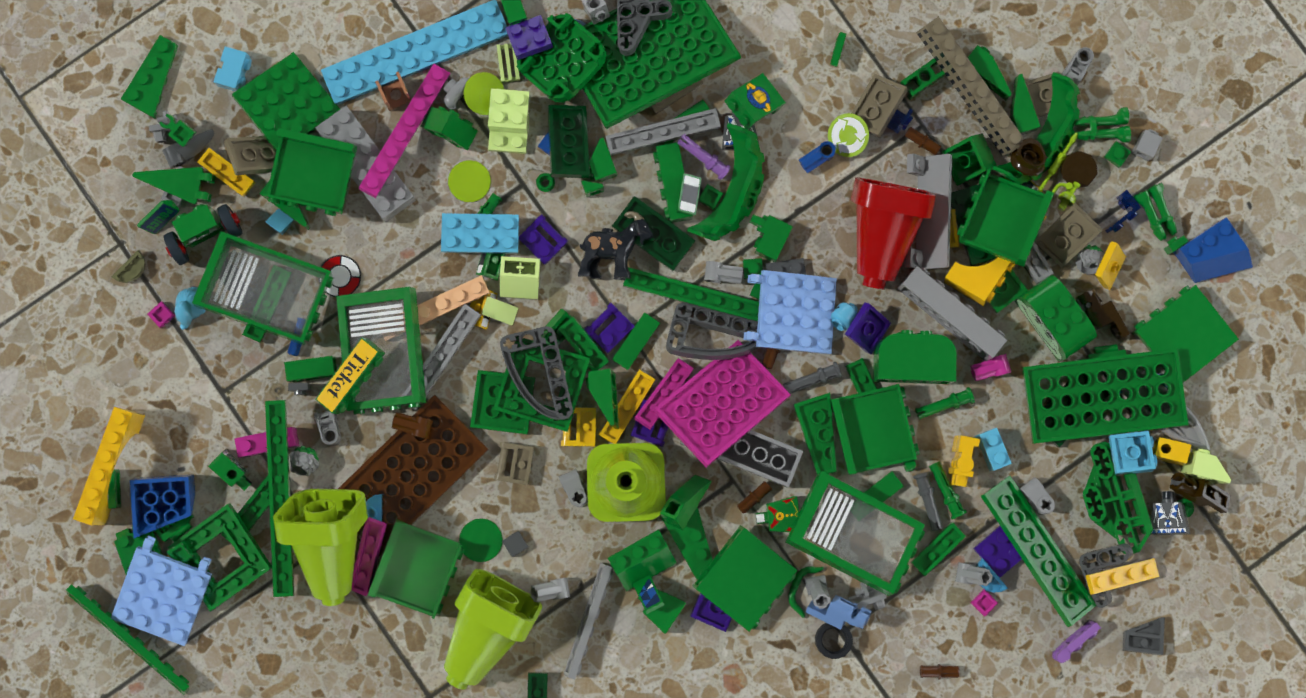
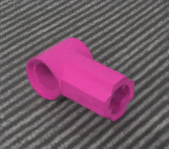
(994, 367)

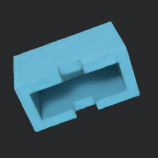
(233, 69)
(993, 449)

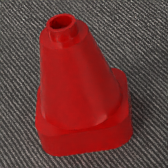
(886, 226)

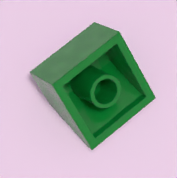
(970, 158)

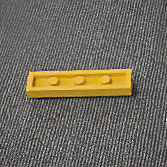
(628, 405)
(1122, 576)

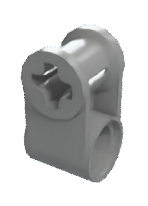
(1076, 67)
(328, 423)
(572, 485)
(1036, 494)

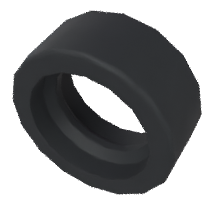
(837, 654)

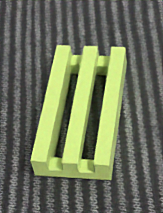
(510, 79)

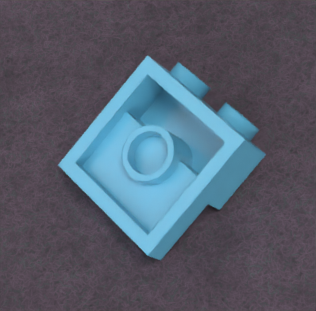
(1133, 452)

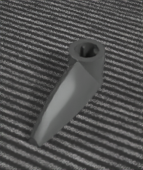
(178, 155)

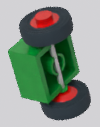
(198, 227)

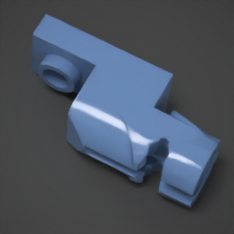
(840, 612)

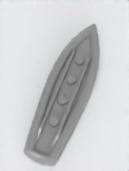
(1189, 434)

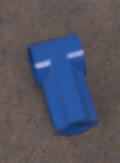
(816, 157)

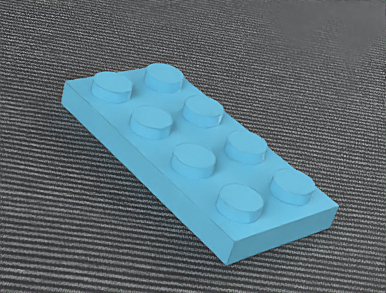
(480, 233)

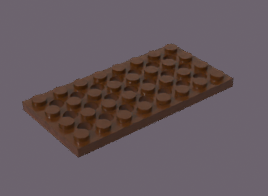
(433, 490)

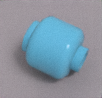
(843, 316)

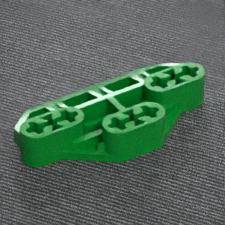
(1112, 497)

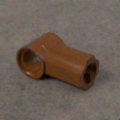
(415, 425)

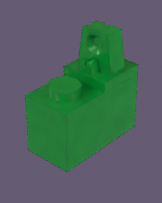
(774, 236)

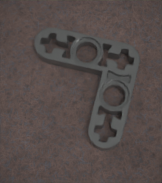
(1097, 566)

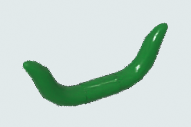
(795, 585)

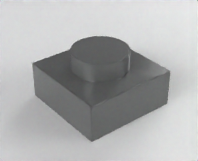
(299, 388)

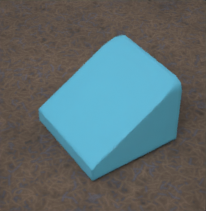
(279, 221)

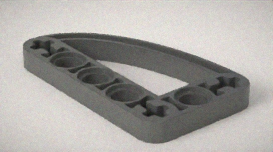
(709, 323)
(549, 364)

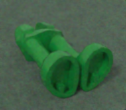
(1120, 119)
(1144, 200)

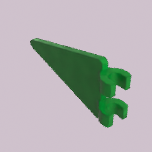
(181, 182)

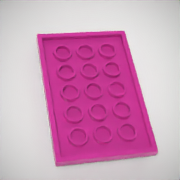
(721, 405)

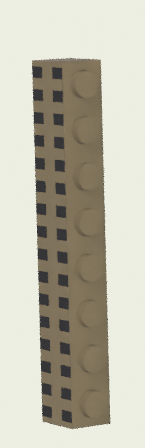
(970, 86)

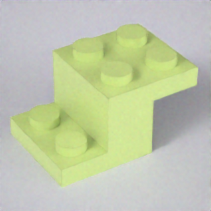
(508, 121)

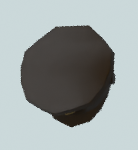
(1029, 157)
(1079, 168)

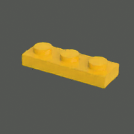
(224, 171)

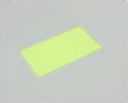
(499, 311)

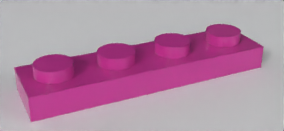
(670, 383)
(368, 555)

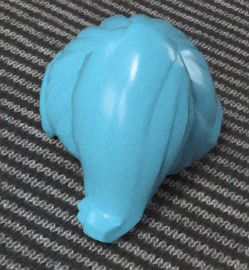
(184, 308)

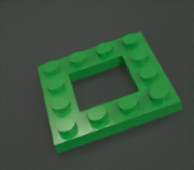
(511, 404)
(254, 559)

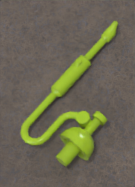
(1066, 197)

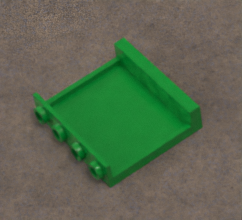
(311, 172)
(1004, 218)
(1189, 325)
(875, 429)
(416, 568)
(745, 578)

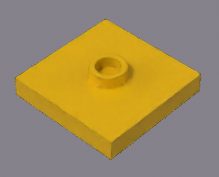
(1110, 265)

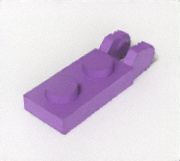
(1075, 641)

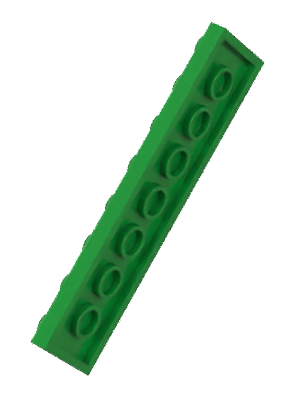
(1038, 551)

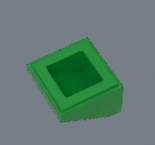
(592, 188)

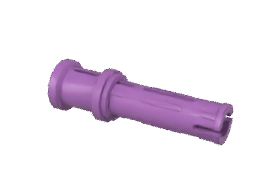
(711, 161)

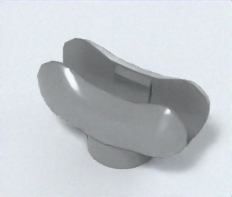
(454, 92)

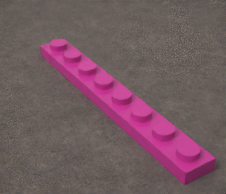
(404, 131)

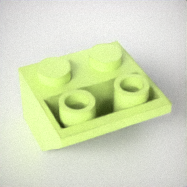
(519, 277)

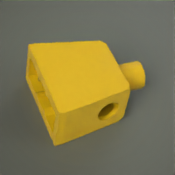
(1176, 453)

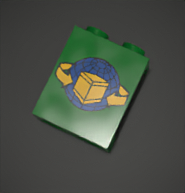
(754, 101)

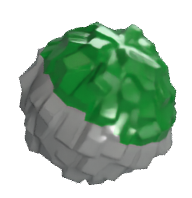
(1089, 259)
(303, 461)

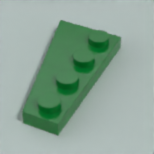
(148, 83)
(817, 428)
(692, 543)

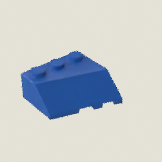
(1214, 253)
(160, 501)

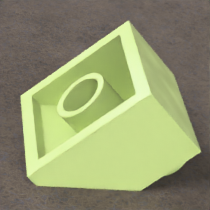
(1205, 466)

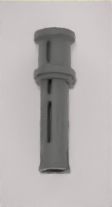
(821, 376)
(926, 491)

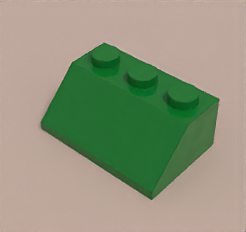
(642, 559)

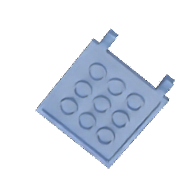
(794, 312)
(161, 594)

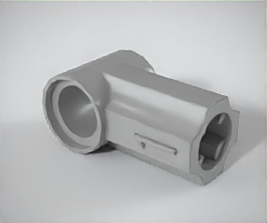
(717, 273)
(973, 575)
(553, 590)
(818, 590)

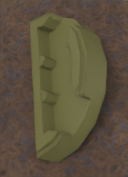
(131, 269)

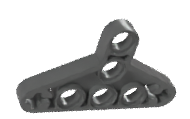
(637, 21)

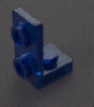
(900, 120)
(1129, 204)

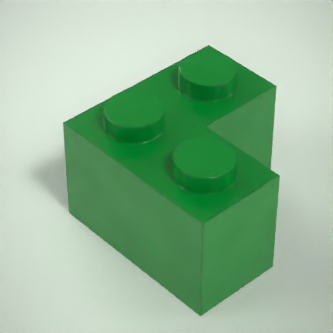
(450, 127)

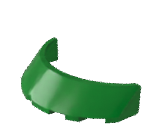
(1056, 129)
(742, 190)

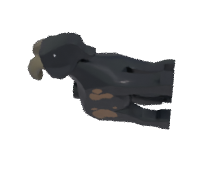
(614, 246)

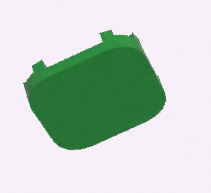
(569, 64)

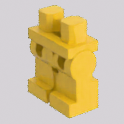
(962, 462)

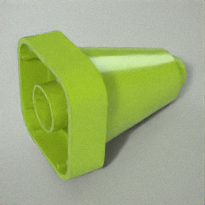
(639, 501)
(323, 534)
(487, 625)

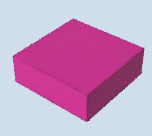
(161, 314)
(984, 602)

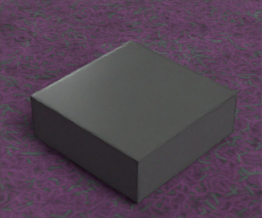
(515, 543)

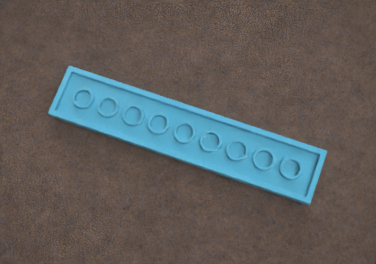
(415, 52)

